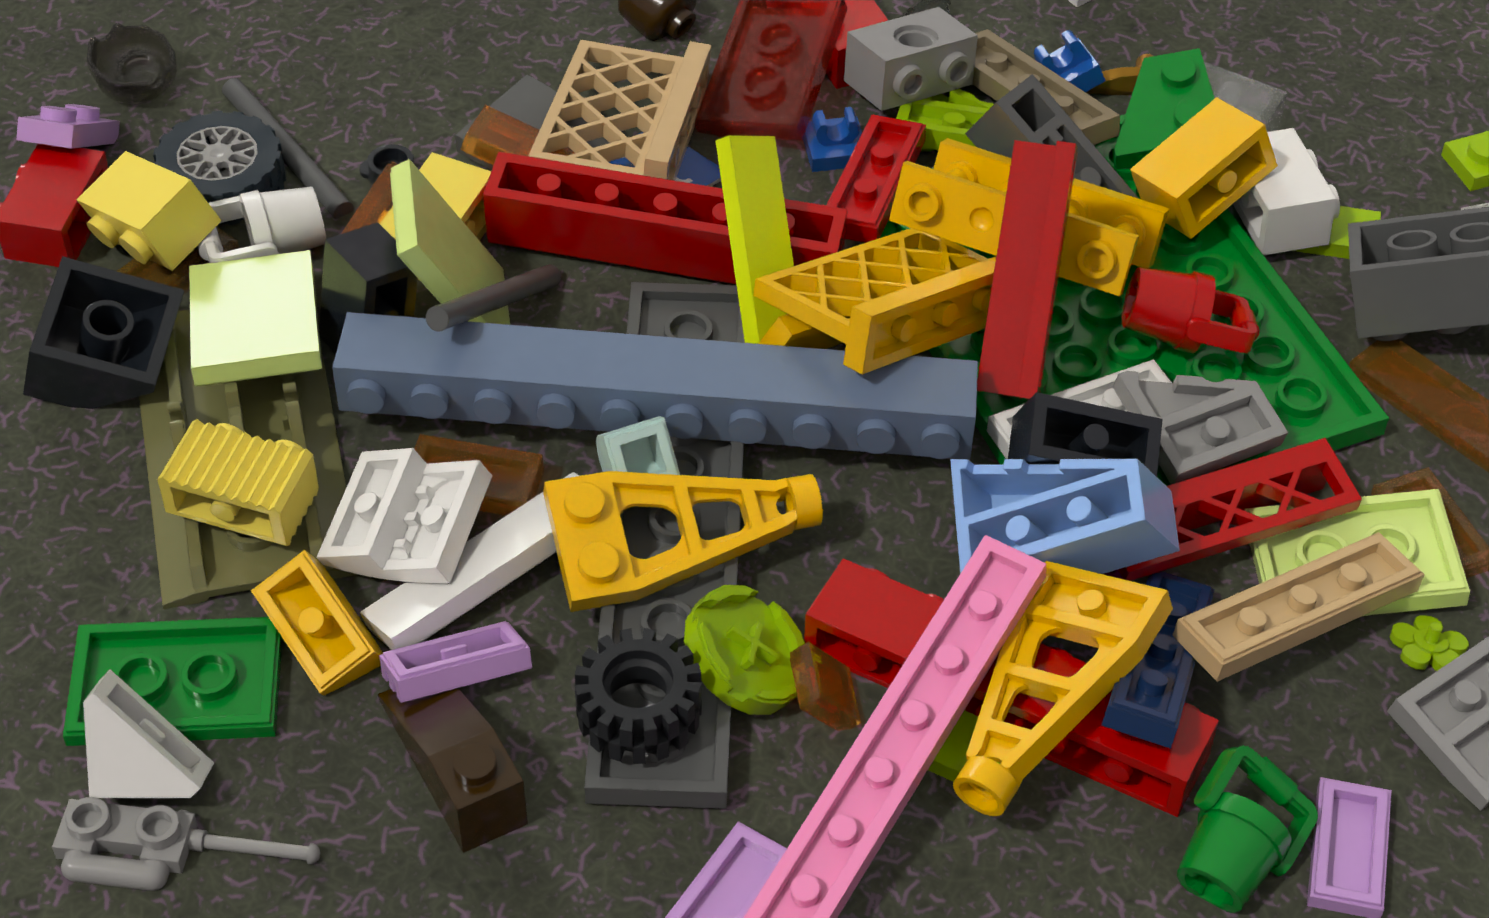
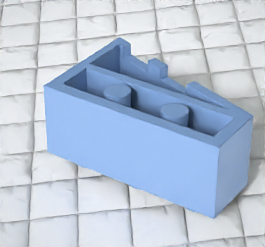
(1066, 513)

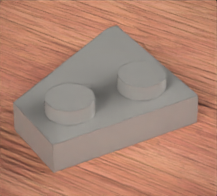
(1203, 421)

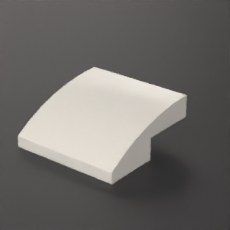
(405, 517)

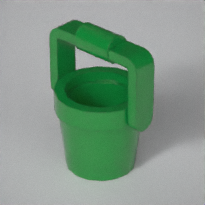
(1237, 837)

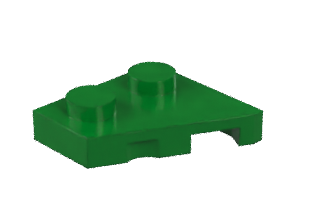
(1164, 98)

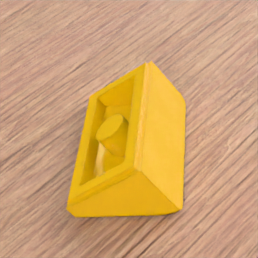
(318, 623)

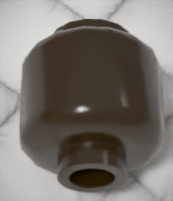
(659, 17)

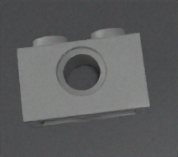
(910, 58)

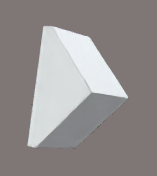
(135, 748)

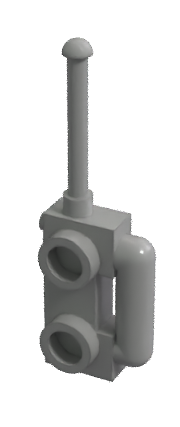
(154, 834)

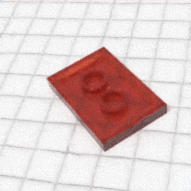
(771, 68)

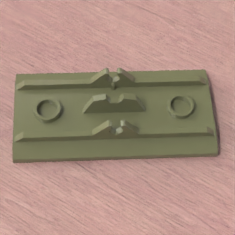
(296, 407)

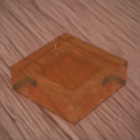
(824, 687)

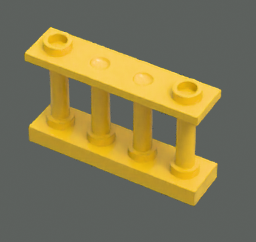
(966, 201)

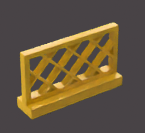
(897, 290)

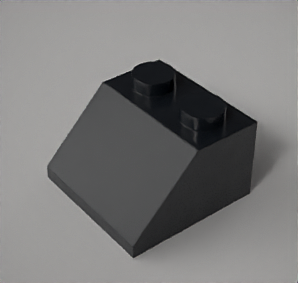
(100, 337)

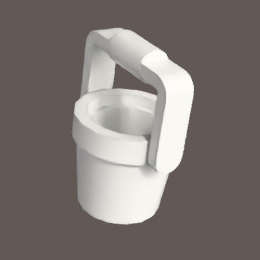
(274, 222)

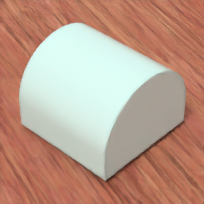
(638, 448)

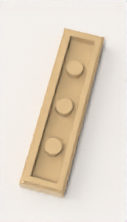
(1297, 606)

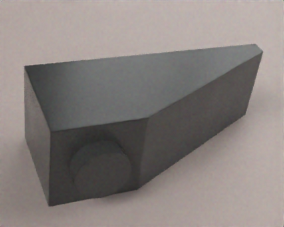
(1034, 116)

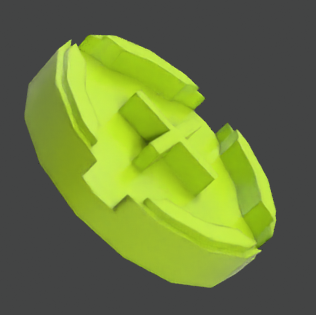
(744, 649)

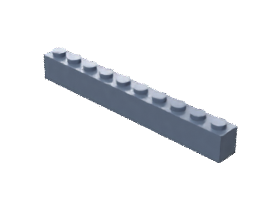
(623, 379)

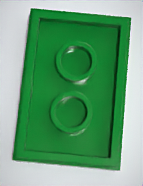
(198, 674)

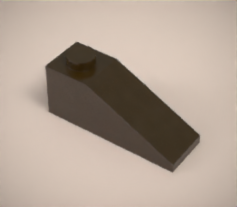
(460, 765)

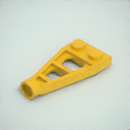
(593, 543)
(1074, 606)

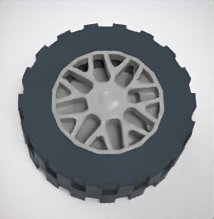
(224, 155)

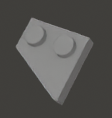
(1451, 721)

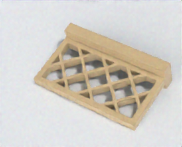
(664, 125)

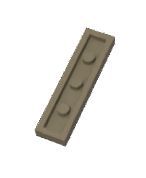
(1003, 67)

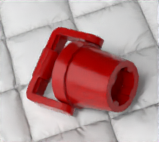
(1179, 310)

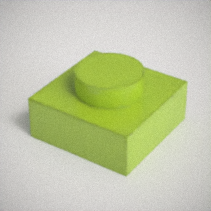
(1469, 159)

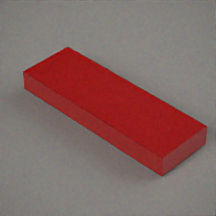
(873, 174)

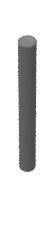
(293, 155)
(492, 297)

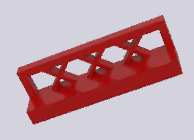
(1027, 268)
(1252, 484)

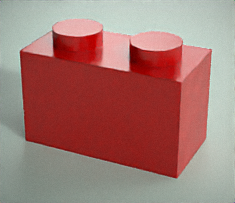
(41, 211)

